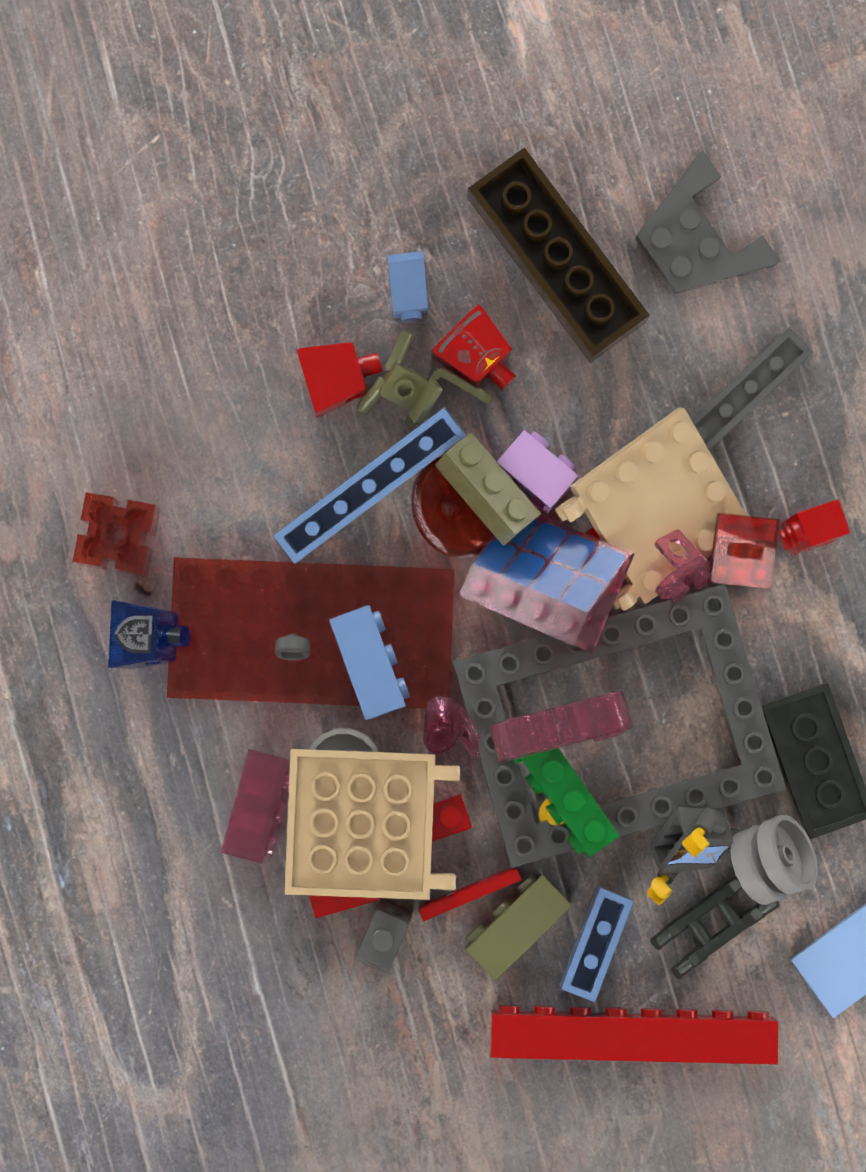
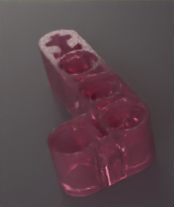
(561, 726)

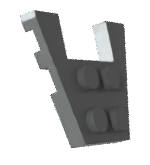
(686, 244)

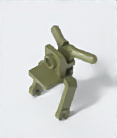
(411, 390)

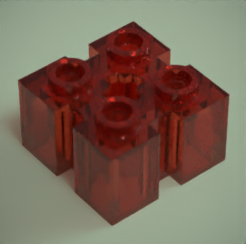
(104, 517)

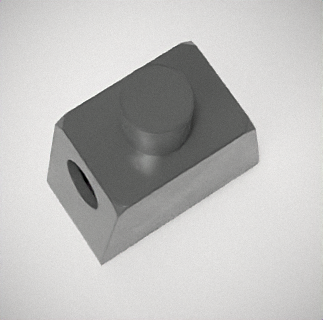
(384, 935)

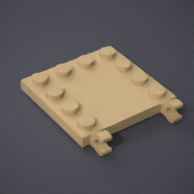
(649, 490)
(363, 824)

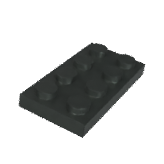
(817, 760)

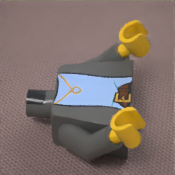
(688, 842)

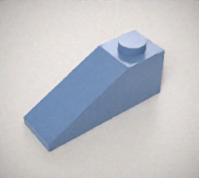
(408, 286)

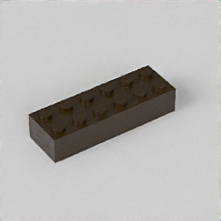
(557, 255)

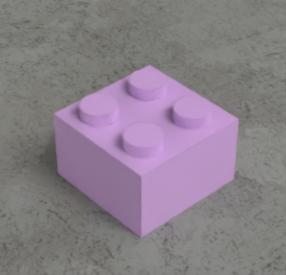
(538, 471)

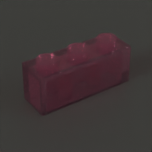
(257, 807)

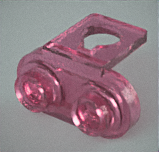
(688, 572)
(444, 725)

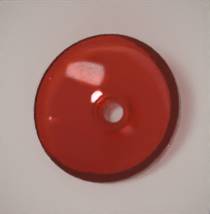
(456, 534)

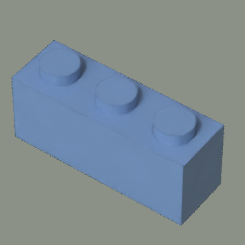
(369, 662)
(595, 943)

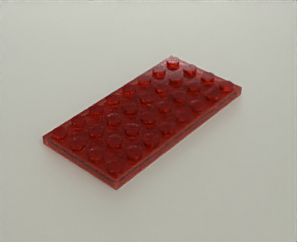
(247, 604)

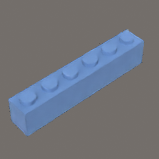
(370, 485)

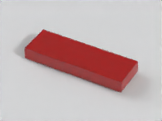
(469, 893)

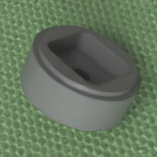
(292, 647)

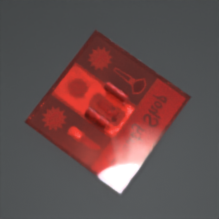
(744, 550)

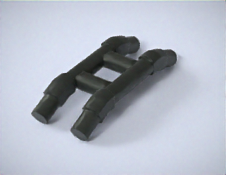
(708, 943)

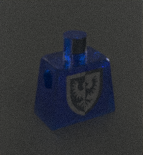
(144, 636)

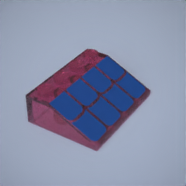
(550, 581)

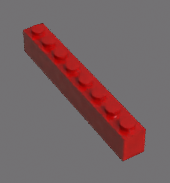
(634, 1036)

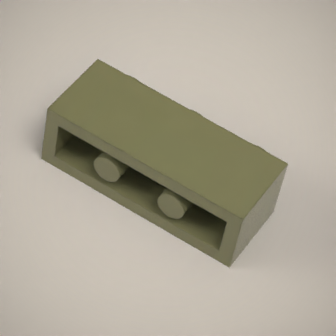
(487, 489)
(516, 925)

